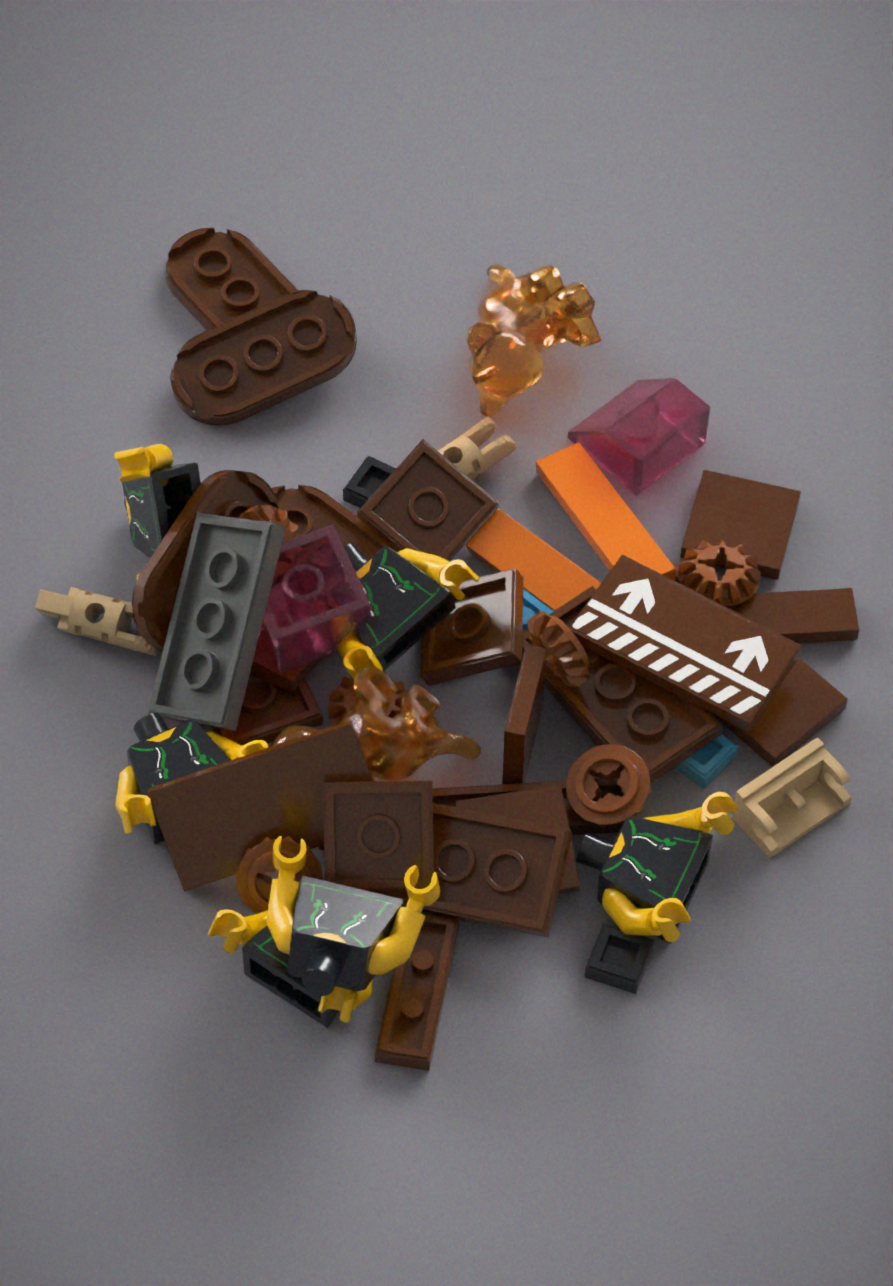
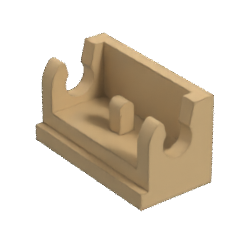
(792, 798)

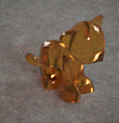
(519, 323)
(396, 744)

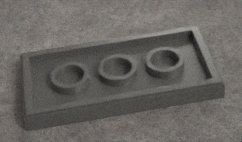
(216, 620)

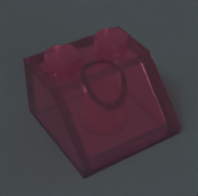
(644, 431)
(312, 599)

